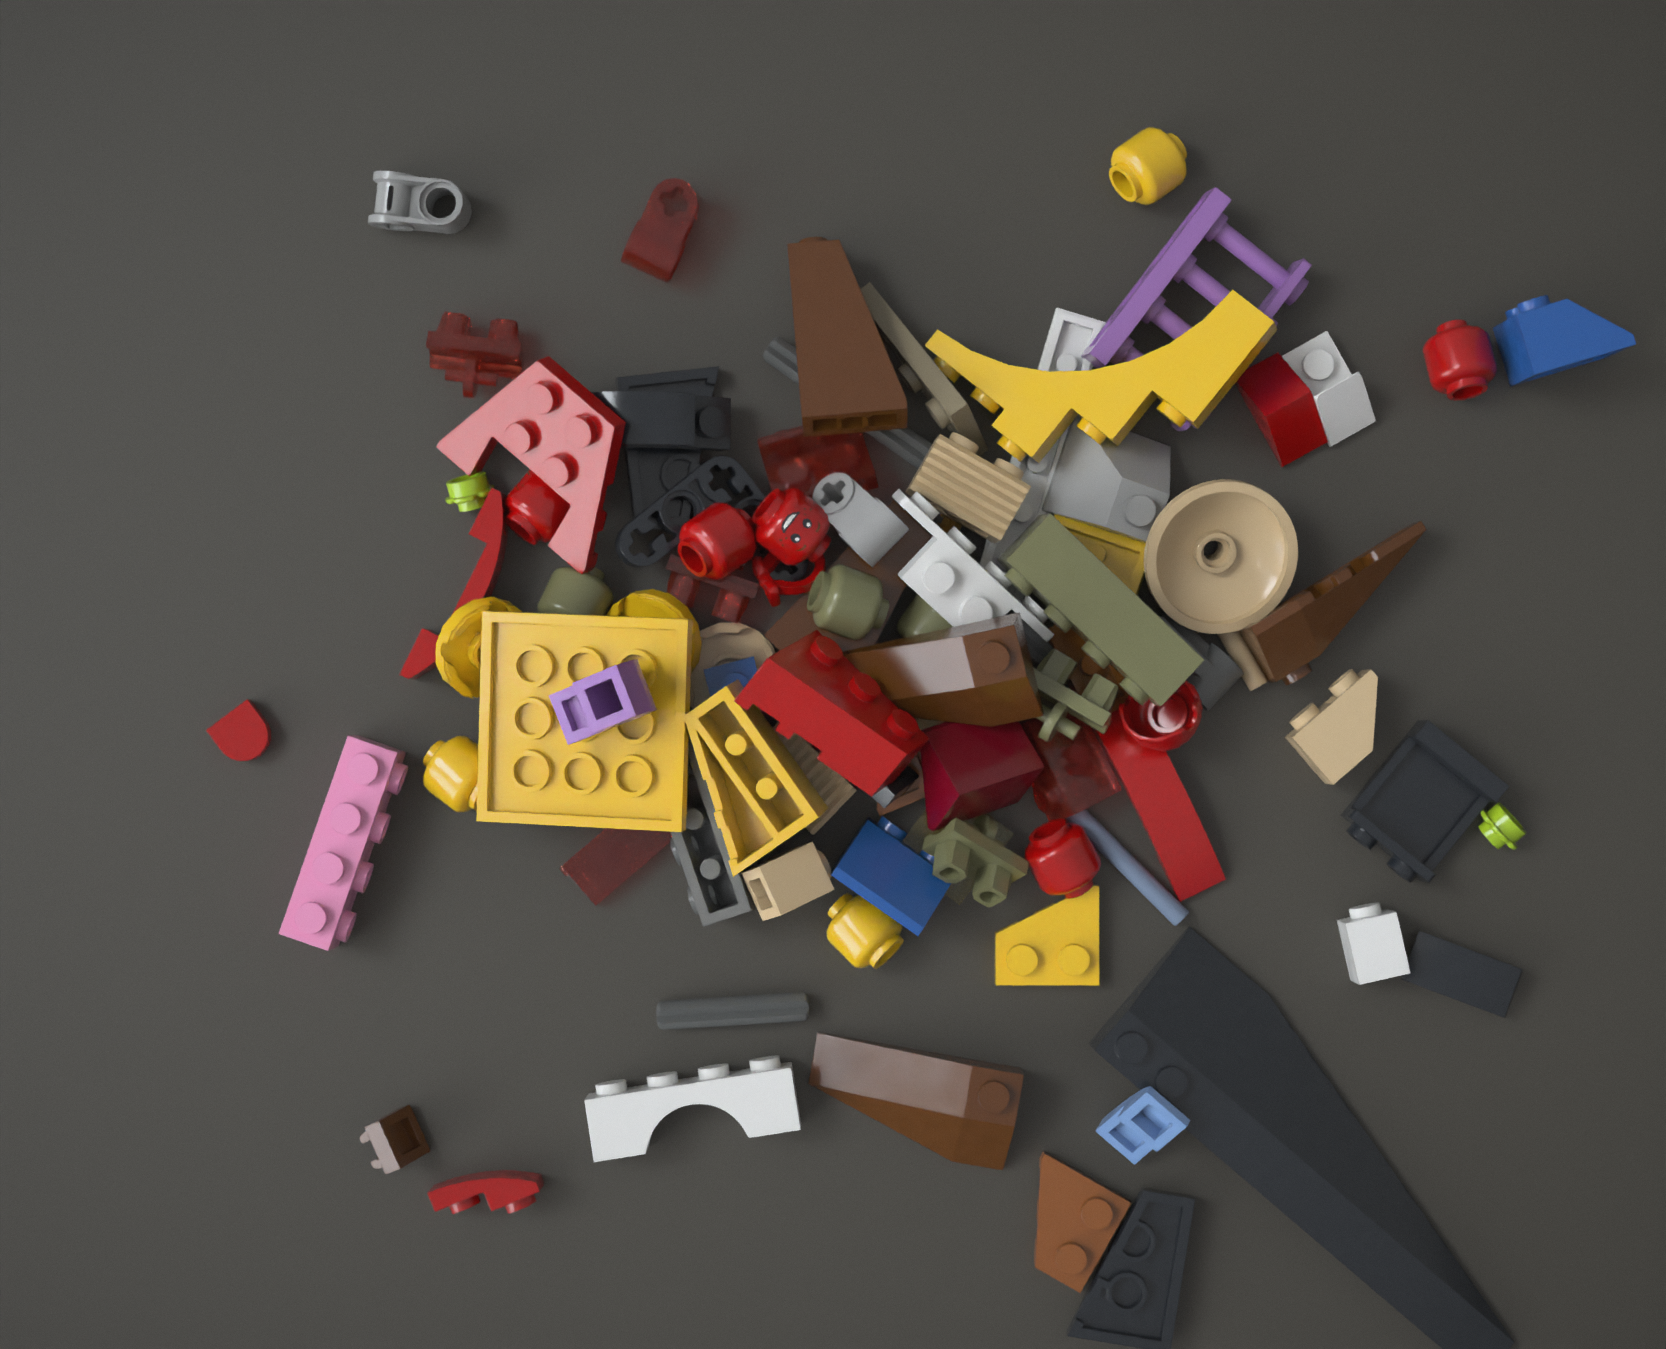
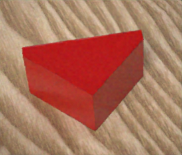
(1282, 408)

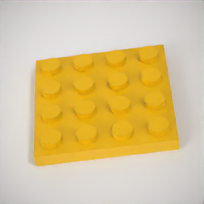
(611, 780)

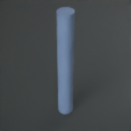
(1131, 868)

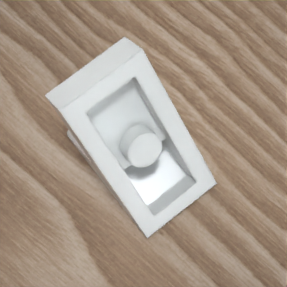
(1336, 392)

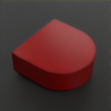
(242, 733)

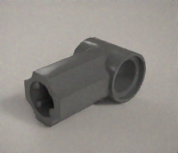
(1215, 674)

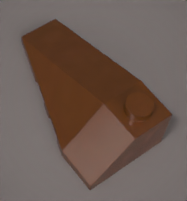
(1314, 616)
(958, 673)
(936, 1099)

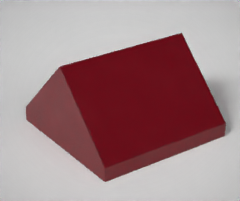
(975, 770)

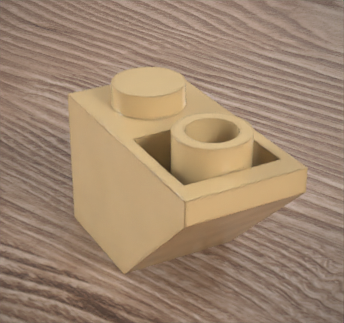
(1341, 729)
(788, 880)

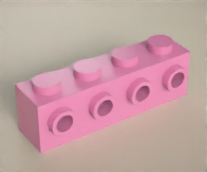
(343, 843)

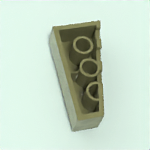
(1100, 610)

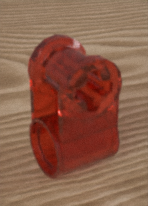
(660, 239)

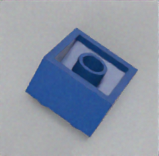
(1555, 337)
(891, 874)

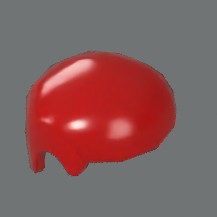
(1165, 725)

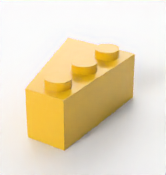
(751, 777)

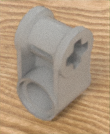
(408, 201)
(858, 517)

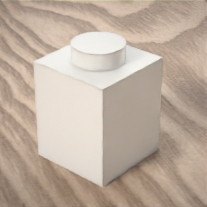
(1373, 944)

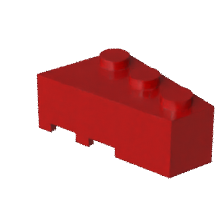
(837, 710)

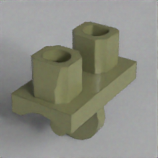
(1091, 707)
(975, 853)

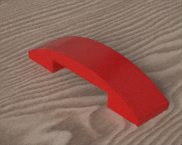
(493, 530)
(1164, 811)

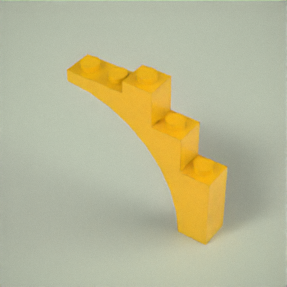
(1185, 375)

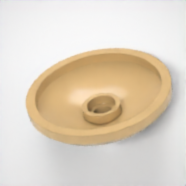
(1244, 574)

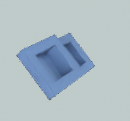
(1142, 1124)

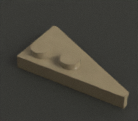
(922, 373)

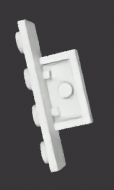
(955, 581)

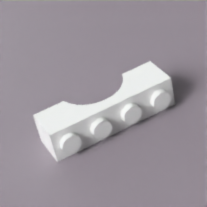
(757, 1097)

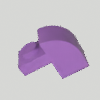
(602, 701)

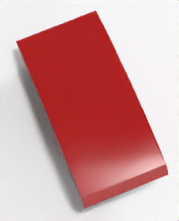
(500, 1187)

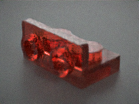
(805, 461)
(1074, 771)

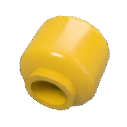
(1148, 166)
(453, 772)
(863, 932)

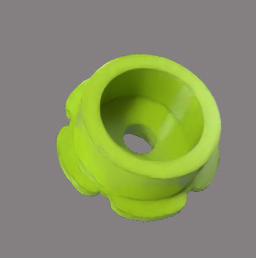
(468, 491)
(1501, 827)

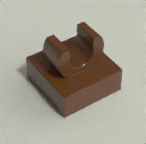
(396, 1140)

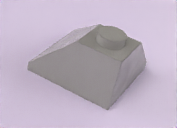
(1110, 484)

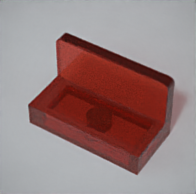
(613, 859)

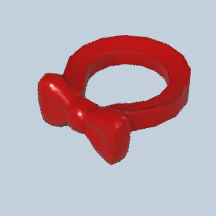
(774, 588)

